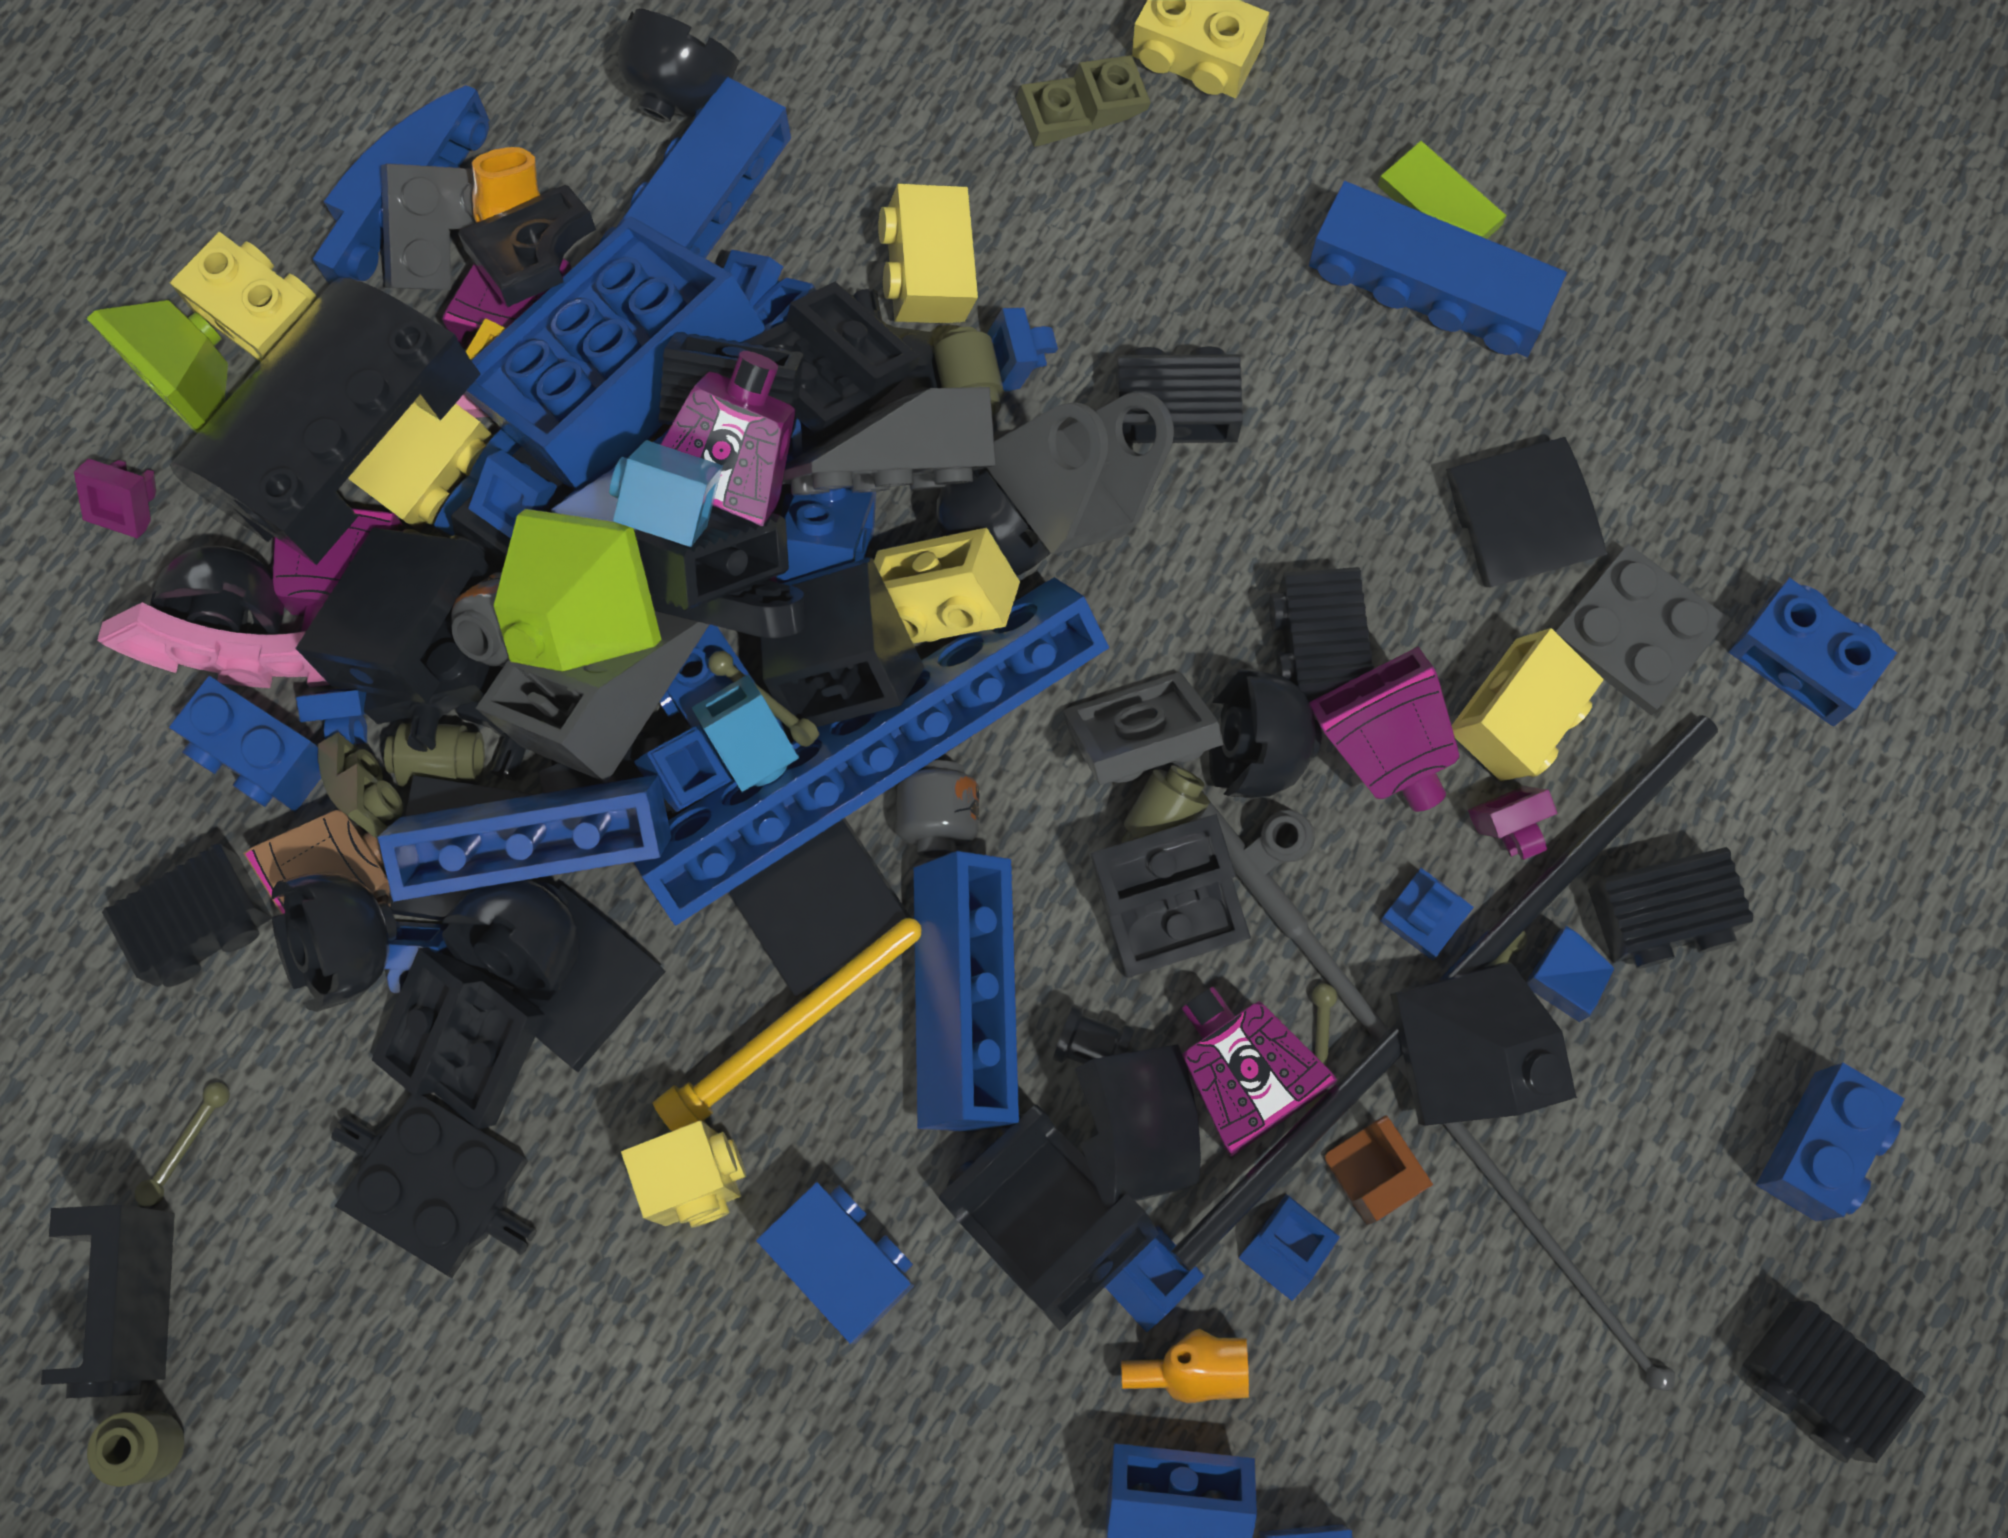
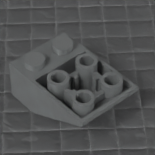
(909, 441)
(591, 711)

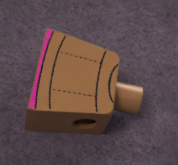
(322, 845)

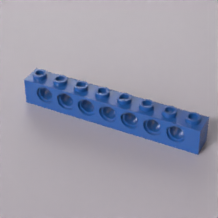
(859, 758)

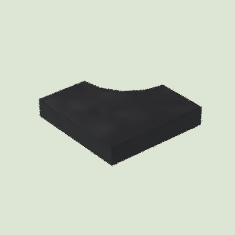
(527, 243)

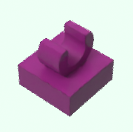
(114, 496)
(1515, 819)

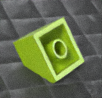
(170, 355)
(573, 592)

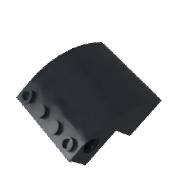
(320, 411)

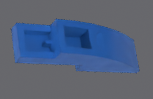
(431, 136)

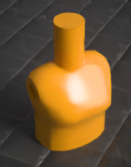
(502, 181)
(1194, 1369)

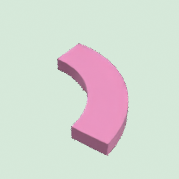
(236, 657)

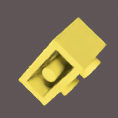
(1201, 41)
(929, 253)
(242, 294)
(422, 462)
(949, 584)
(1527, 706)
(685, 1175)

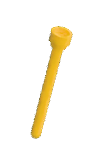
(694, 1103)

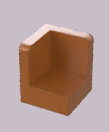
(1377, 1170)

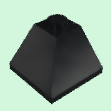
(1480, 1047)

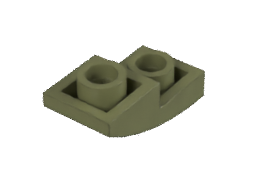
(1094, 98)
(356, 785)

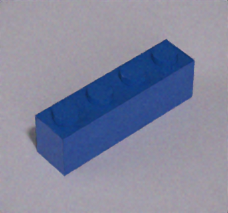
(712, 168)
(1435, 270)
(525, 838)
(965, 994)

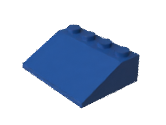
(586, 360)

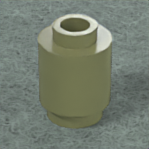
(969, 360)
(456, 758)
(1166, 802)
(135, 1448)

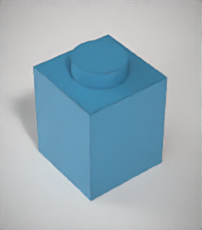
(665, 492)
(746, 734)

